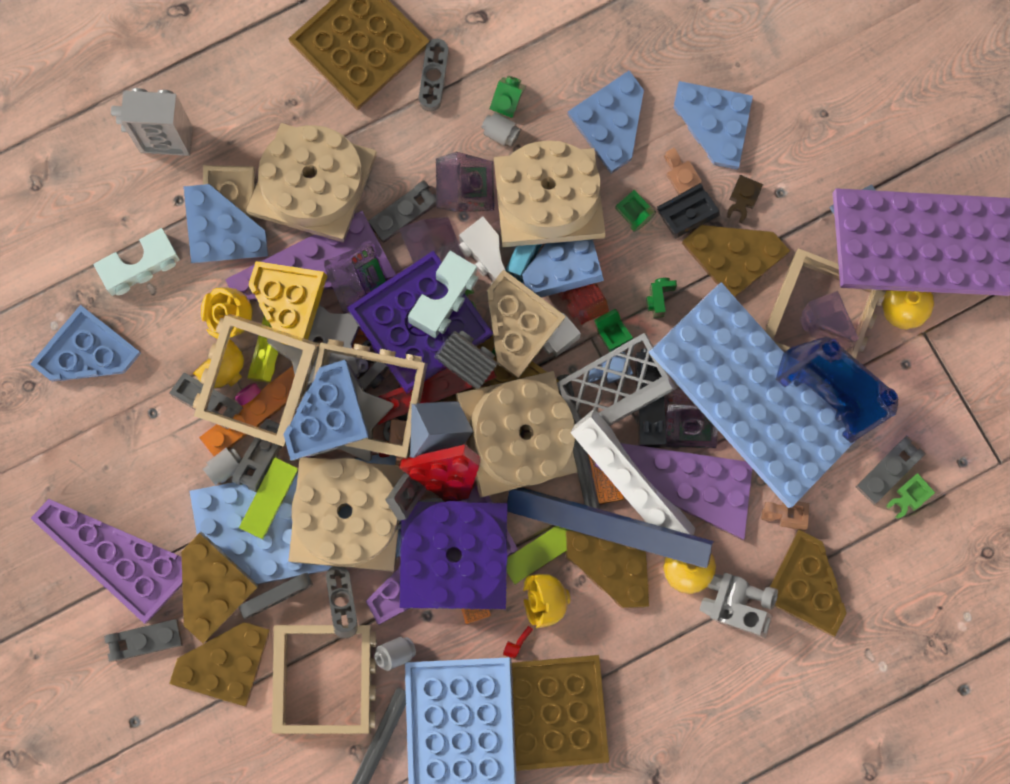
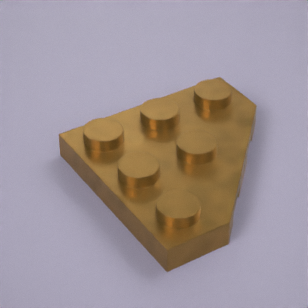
(735, 254)
(612, 567)
(809, 585)
(210, 586)
(224, 665)

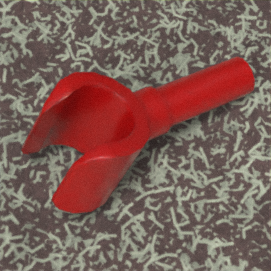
(511, 650)

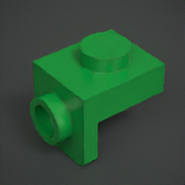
(507, 96)
(655, 301)
(612, 330)

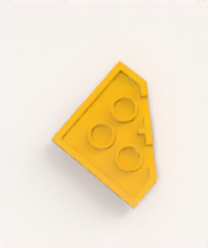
(288, 296)

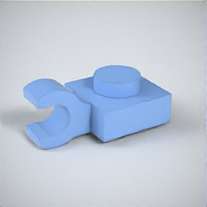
(616, 364)

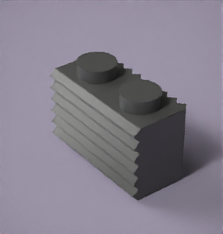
(465, 359)

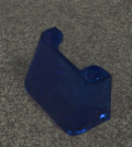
(842, 382)

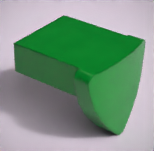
(635, 210)

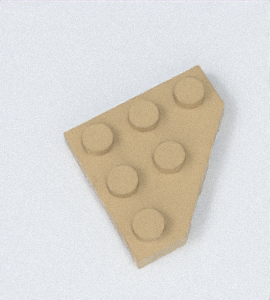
(519, 323)

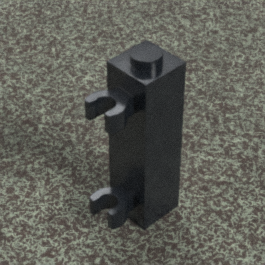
(651, 417)

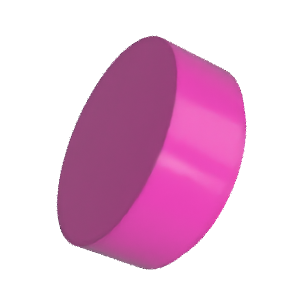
(247, 393)

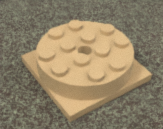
(314, 204)
(541, 216)
(496, 419)
(364, 538)

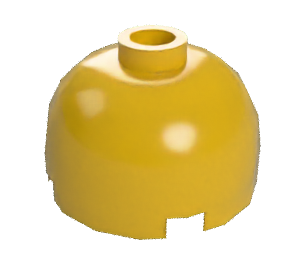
(223, 302)
(907, 308)
(230, 367)
(688, 577)
(546, 600)

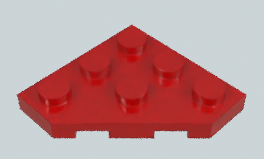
(445, 472)

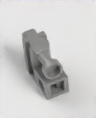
(731, 604)

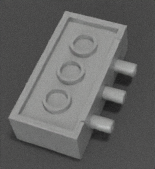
(155, 122)

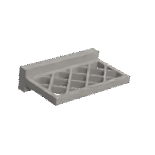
(632, 402)

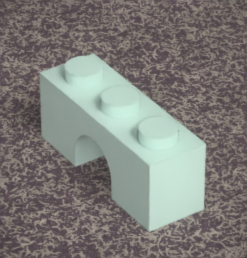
(120, 276)
(432, 314)

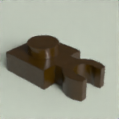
(745, 195)

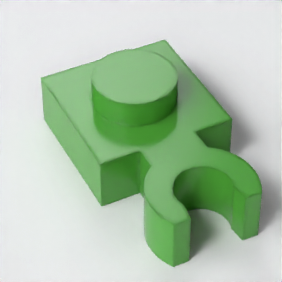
(912, 494)

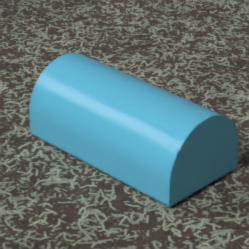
(521, 260)

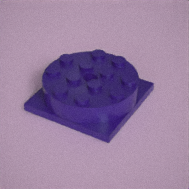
(385, 319)
(474, 580)

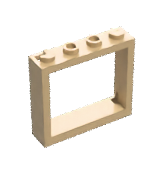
(829, 268)
(387, 357)
(297, 391)
(368, 691)

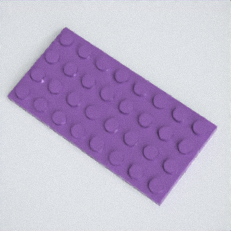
(923, 242)

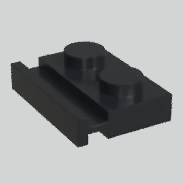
(688, 211)

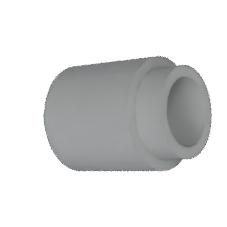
(501, 129)
(222, 465)
(395, 653)

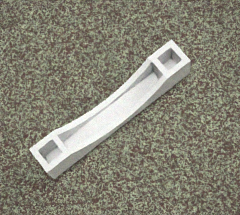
(483, 245)
(610, 456)

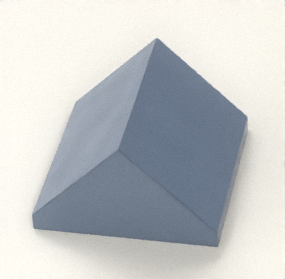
(437, 427)

